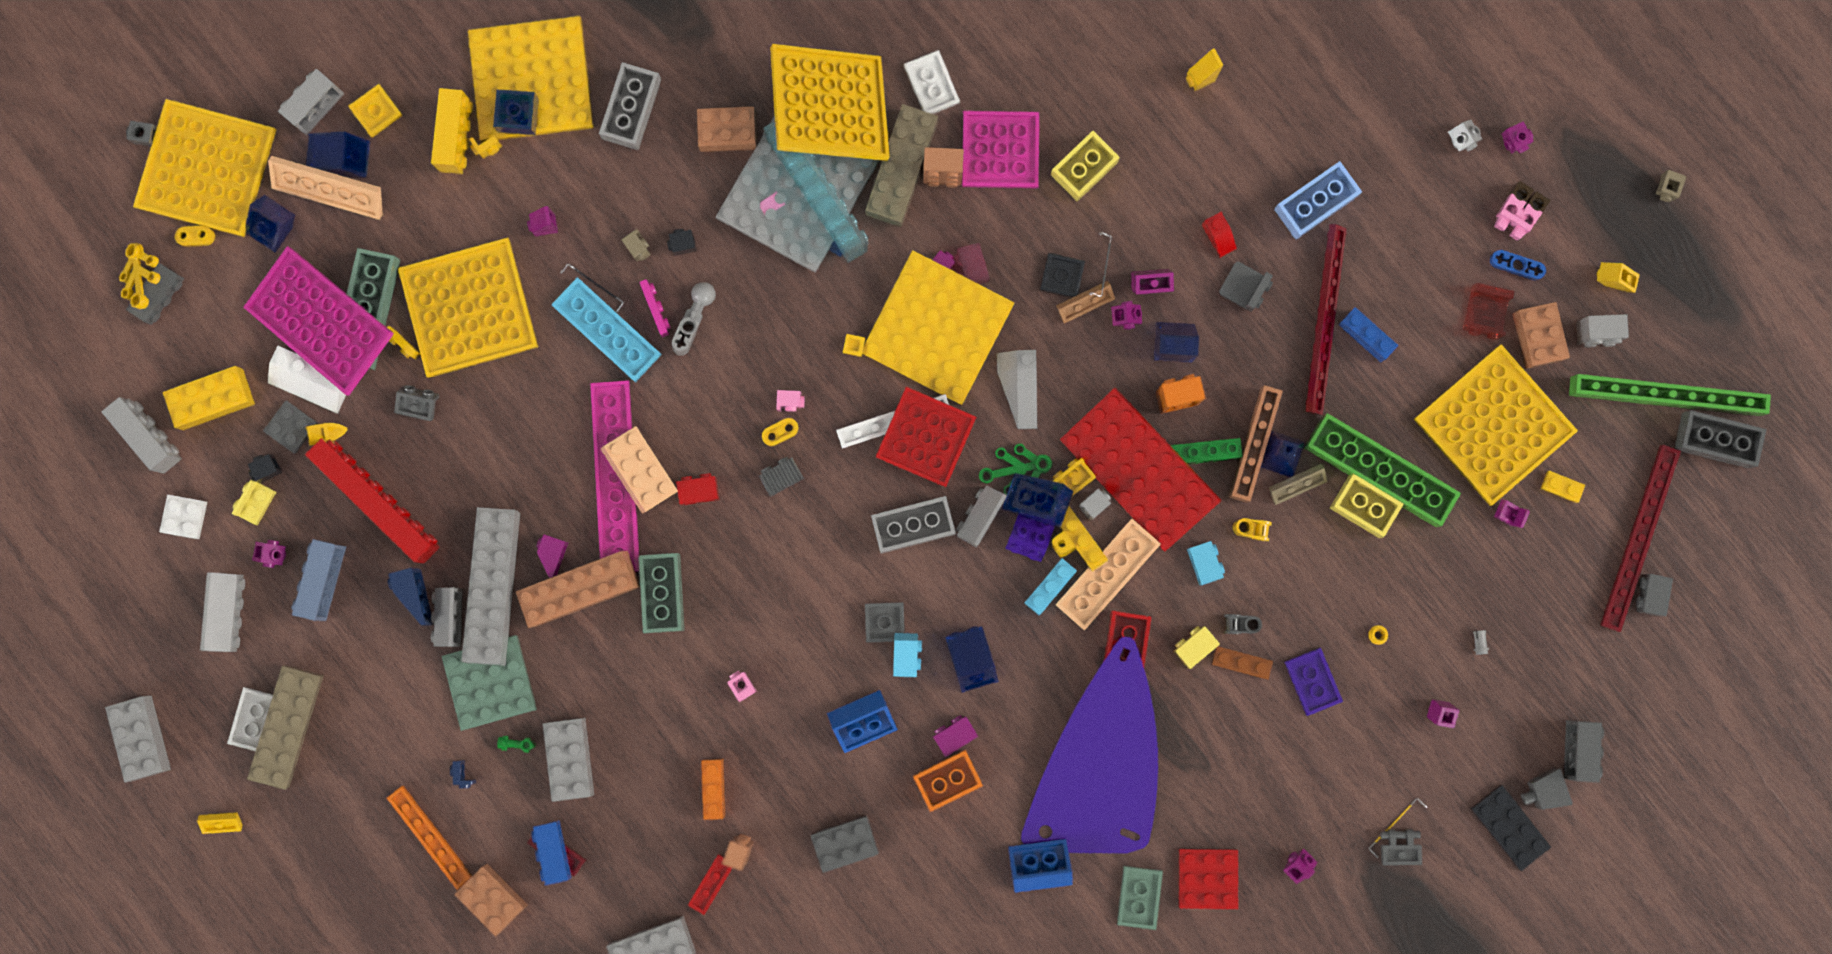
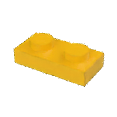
(406, 348)
(1562, 486)
(219, 823)

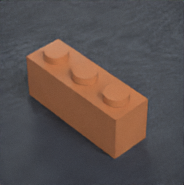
(738, 851)

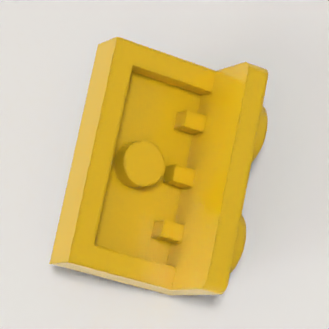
(1076, 476)

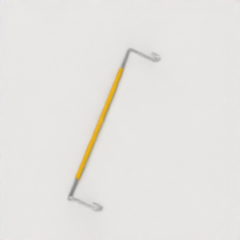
(1393, 823)

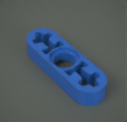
(1525, 261)

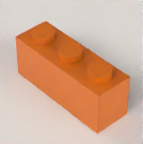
(713, 789)

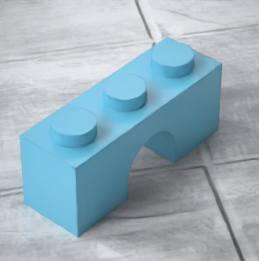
(1050, 586)

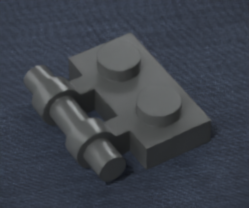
(1402, 853)

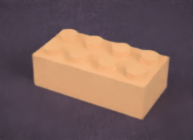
(639, 470)

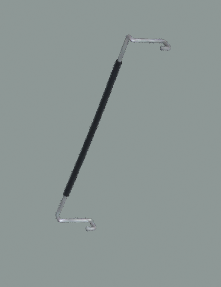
(594, 282)

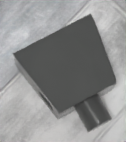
(1548, 791)

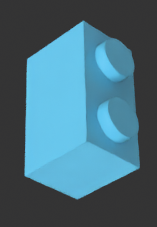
(1206, 563)
(905, 654)

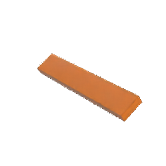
(429, 837)

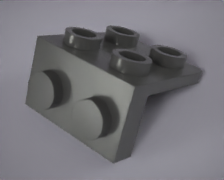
(1245, 286)

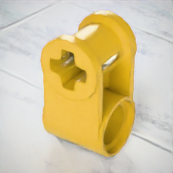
(1255, 529)

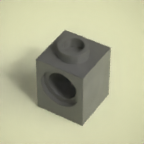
(135, 128)

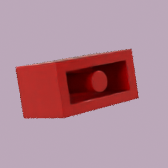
(697, 490)

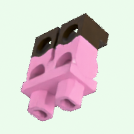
(1516, 214)

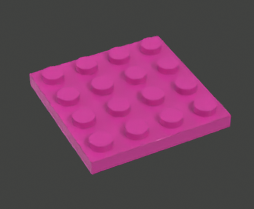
(1000, 149)

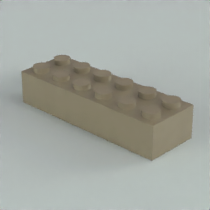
(902, 170)
(285, 727)

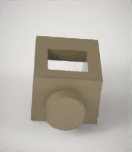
(1674, 181)
(636, 246)

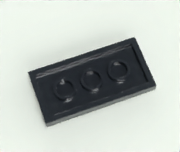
(1510, 827)

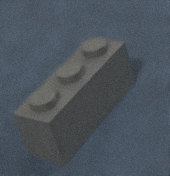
(158, 294)

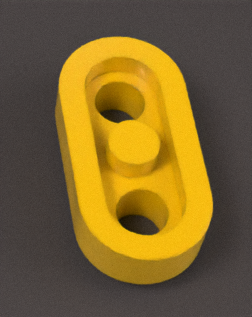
(194, 236)
(780, 432)

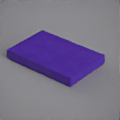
(1313, 681)

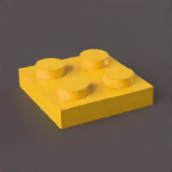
(375, 110)

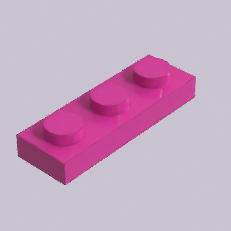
(655, 307)

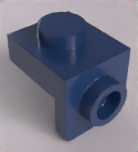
(457, 771)

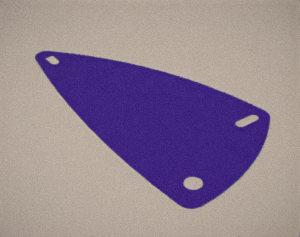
(1102, 765)

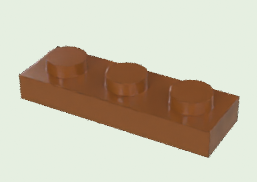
(1242, 662)

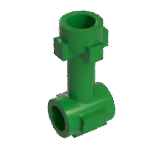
(526, 745)

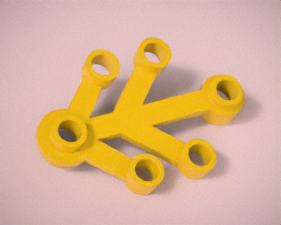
(135, 252)

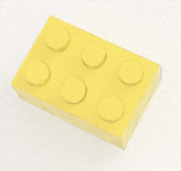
(1085, 166)
(1366, 506)

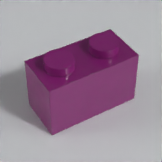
(1152, 281)
(955, 735)

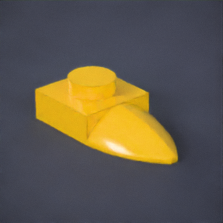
(324, 430)

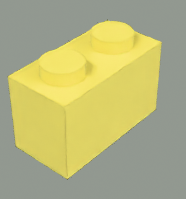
(1196, 646)

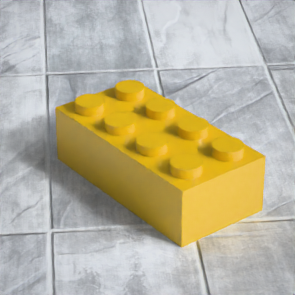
(451, 131)
(208, 398)

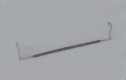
(1105, 265)

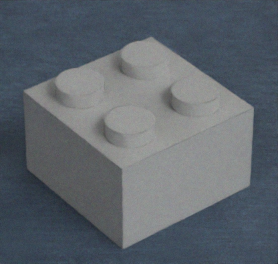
(1602, 330)

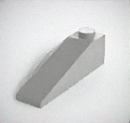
(1019, 381)

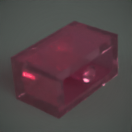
(972, 263)

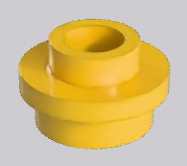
(1384, 635)

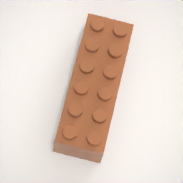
(578, 589)

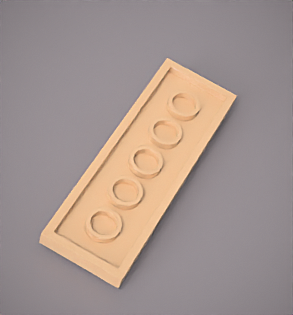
(325, 187)
(1097, 588)

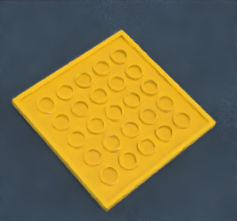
(533, 58)
(829, 102)
(204, 167)
(468, 307)
(937, 327)
(1495, 425)

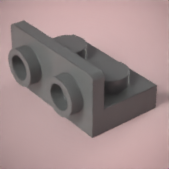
(416, 402)

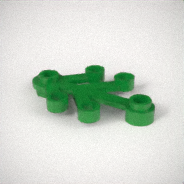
(1018, 466)

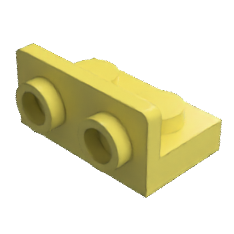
(253, 502)

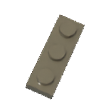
(1298, 484)

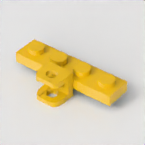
(1078, 538)

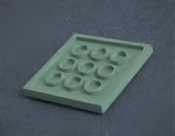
(489, 691)

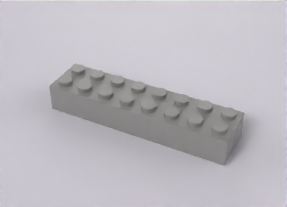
(491, 586)

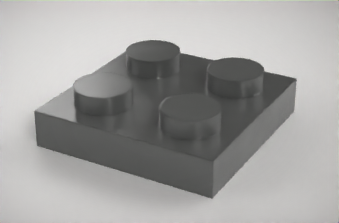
(289, 426)
(883, 621)

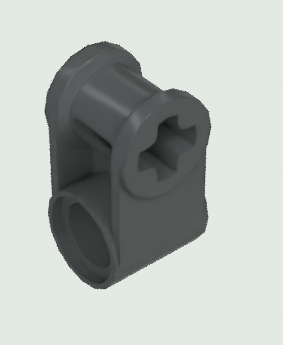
(1238, 624)

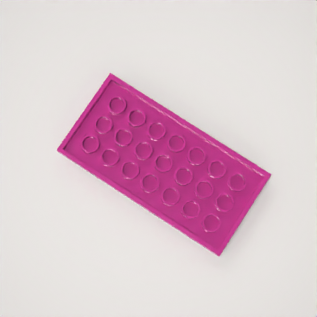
(318, 320)

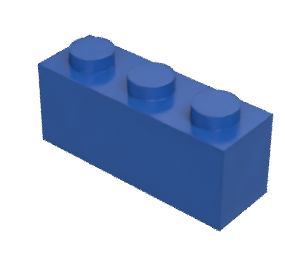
(1368, 335)
(551, 853)

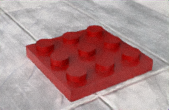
(1208, 878)

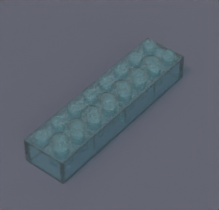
(822, 198)

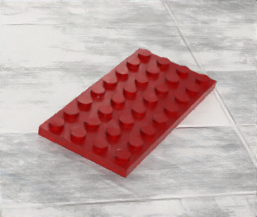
(1140, 469)

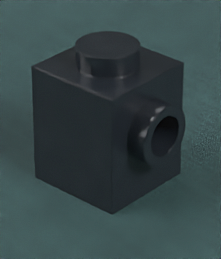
(681, 242)
(264, 468)

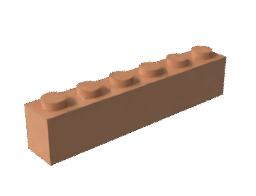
(1255, 444)

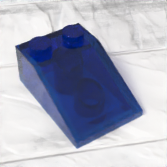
(1038, 499)

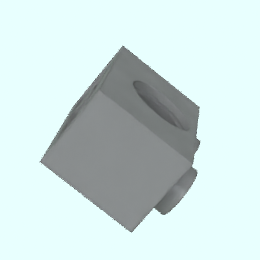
(1095, 504)

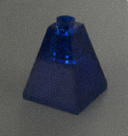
(1282, 454)

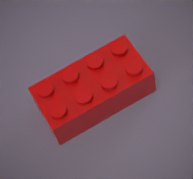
(1131, 626)

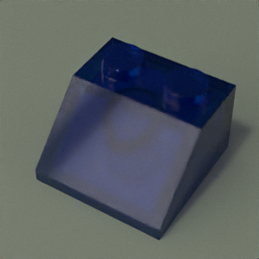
(269, 222)

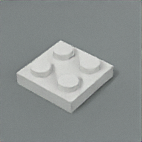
(183, 517)

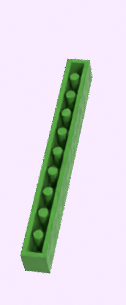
(1669, 395)

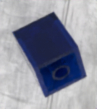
(338, 153)
(1176, 342)
(972, 658)

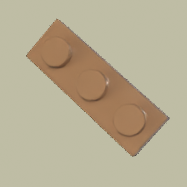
(1084, 302)

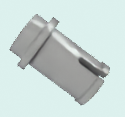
(1480, 642)

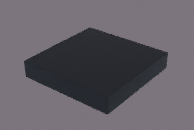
(1062, 275)

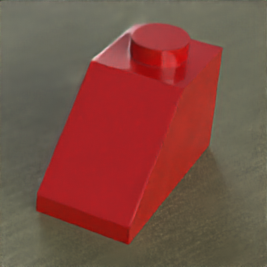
(1219, 234)

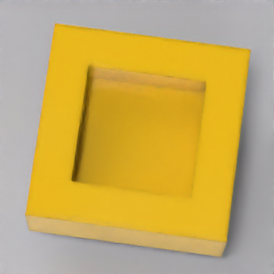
(854, 345)

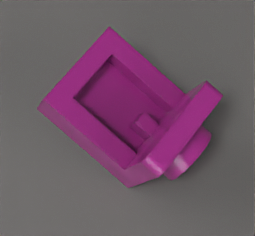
(1511, 514)

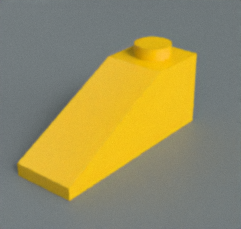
(1205, 70)

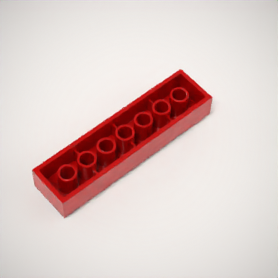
(372, 500)

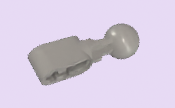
(702, 295)

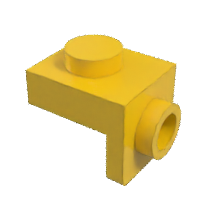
(487, 148)

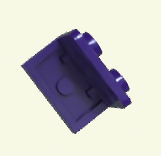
(1030, 538)

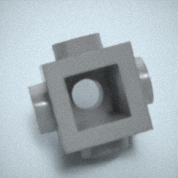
(1465, 136)

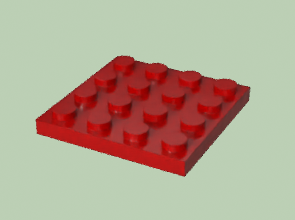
(925, 436)

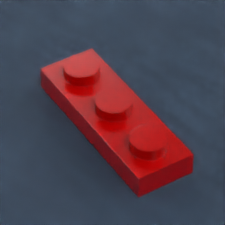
(710, 885)

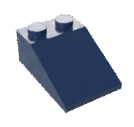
(411, 591)

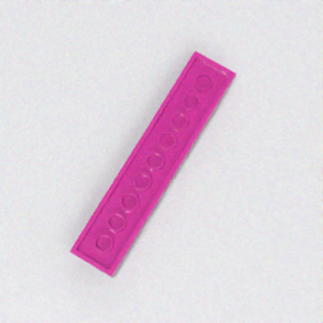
(614, 504)

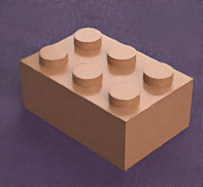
(726, 129)
(943, 167)
(1541, 335)
(491, 899)

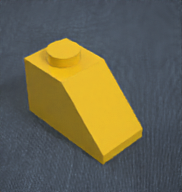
(1618, 277)

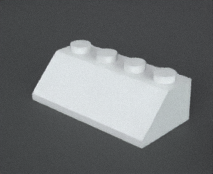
(298, 377)

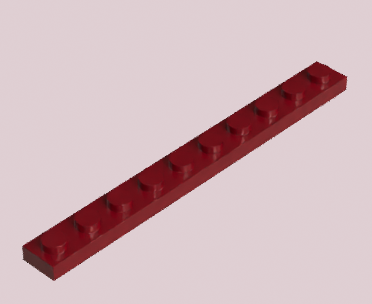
(1326, 319)
(1640, 538)

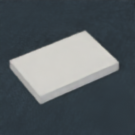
(931, 83)
(249, 718)

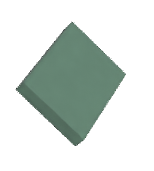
(1139, 897)

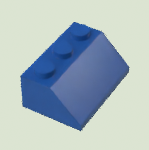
(862, 721)
(1040, 865)

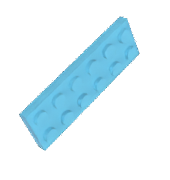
(606, 329)

